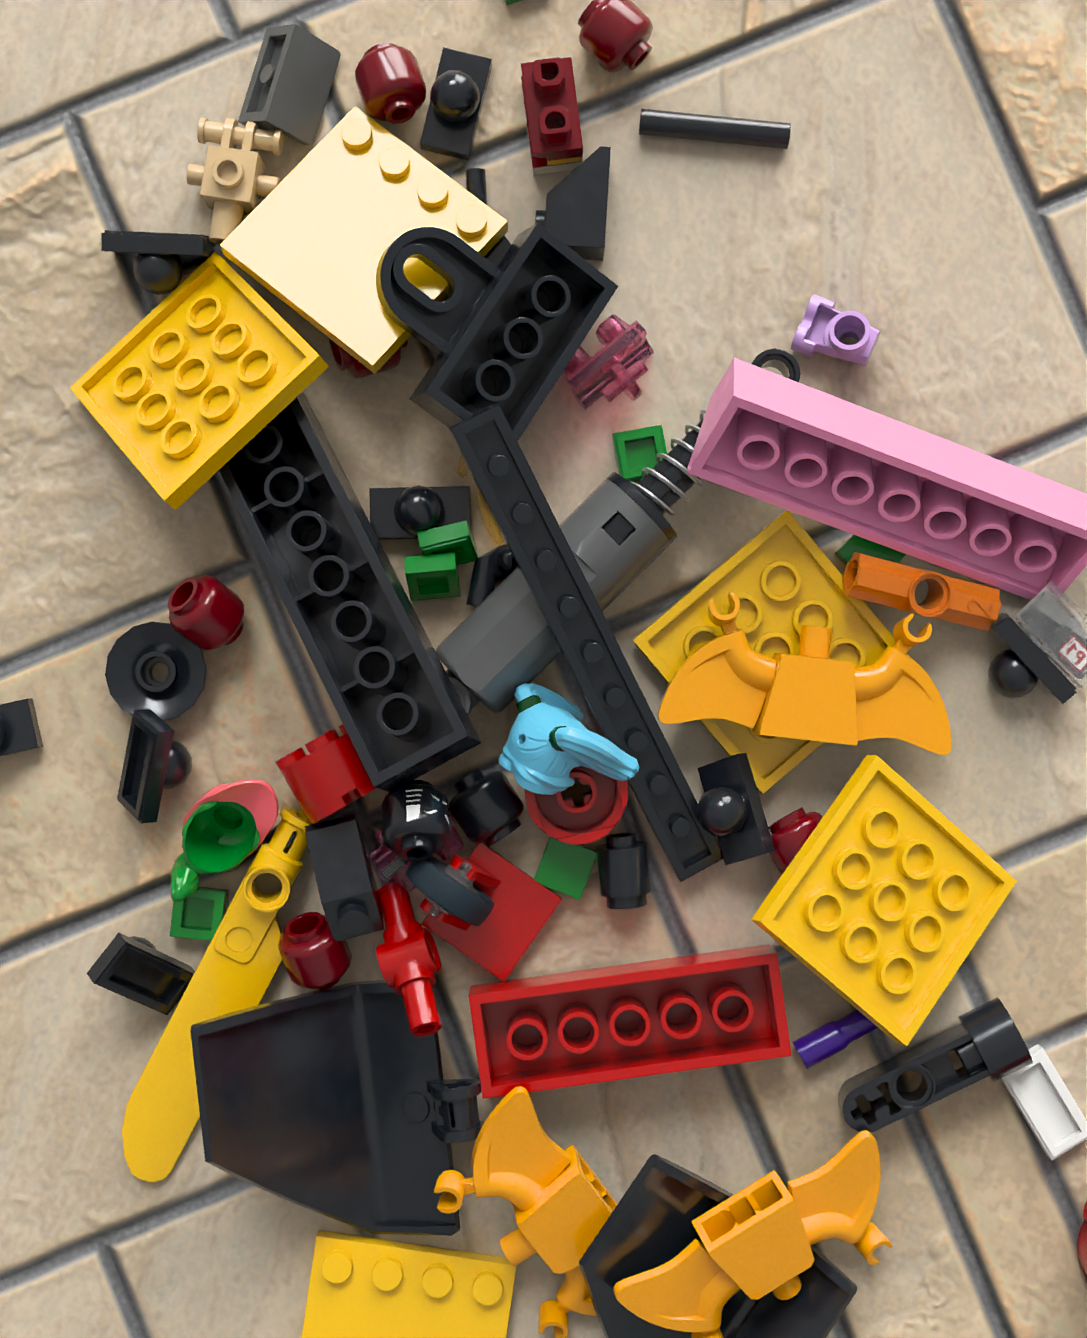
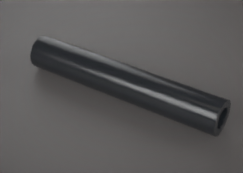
(714, 128)

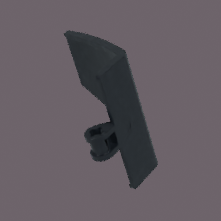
(335, 1106)
(656, 1225)

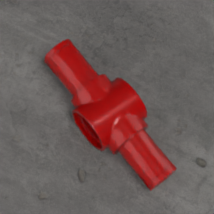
(409, 960)

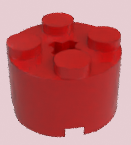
(327, 776)
(584, 821)

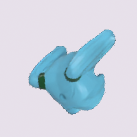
(552, 741)

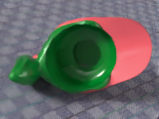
(222, 831)

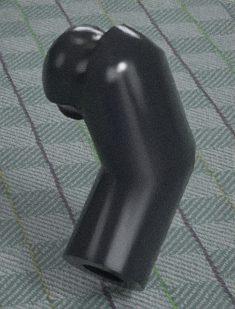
(488, 571)

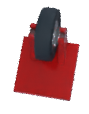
(483, 906)

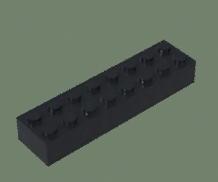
(347, 601)

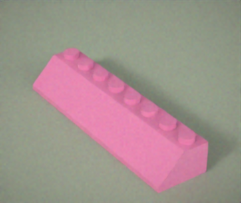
(889, 482)

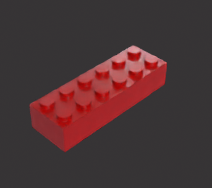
(629, 1020)

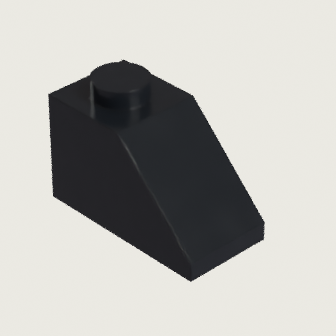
(579, 207)
(344, 878)

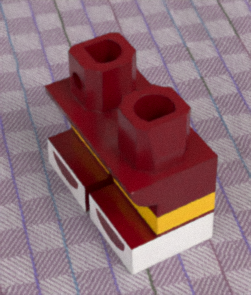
(552, 115)

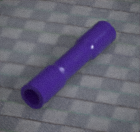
(832, 1038)

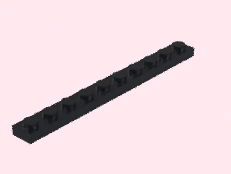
(584, 636)

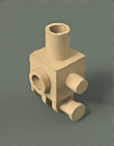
(233, 177)

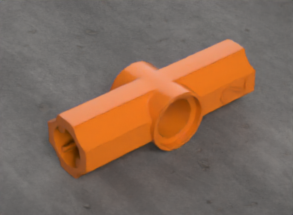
(895, 586)

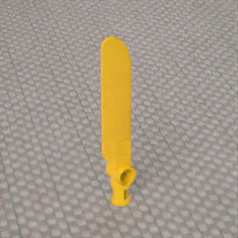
(227, 980)

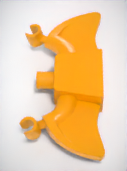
(808, 692)
(553, 1197)
(762, 1242)

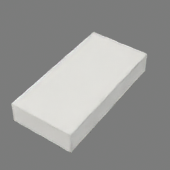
(1047, 1105)

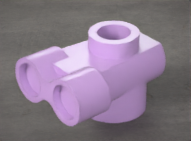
(826, 327)

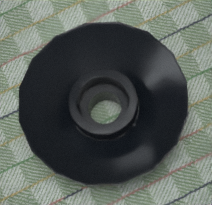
(131, 668)

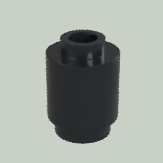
(623, 871)

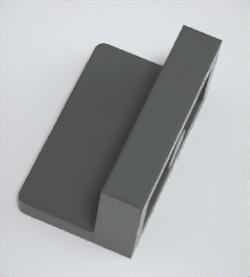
(290, 83)

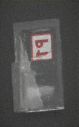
(1058, 631)

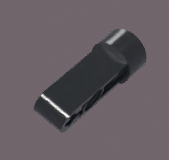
(984, 1043)

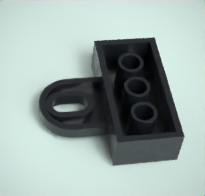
(501, 328)

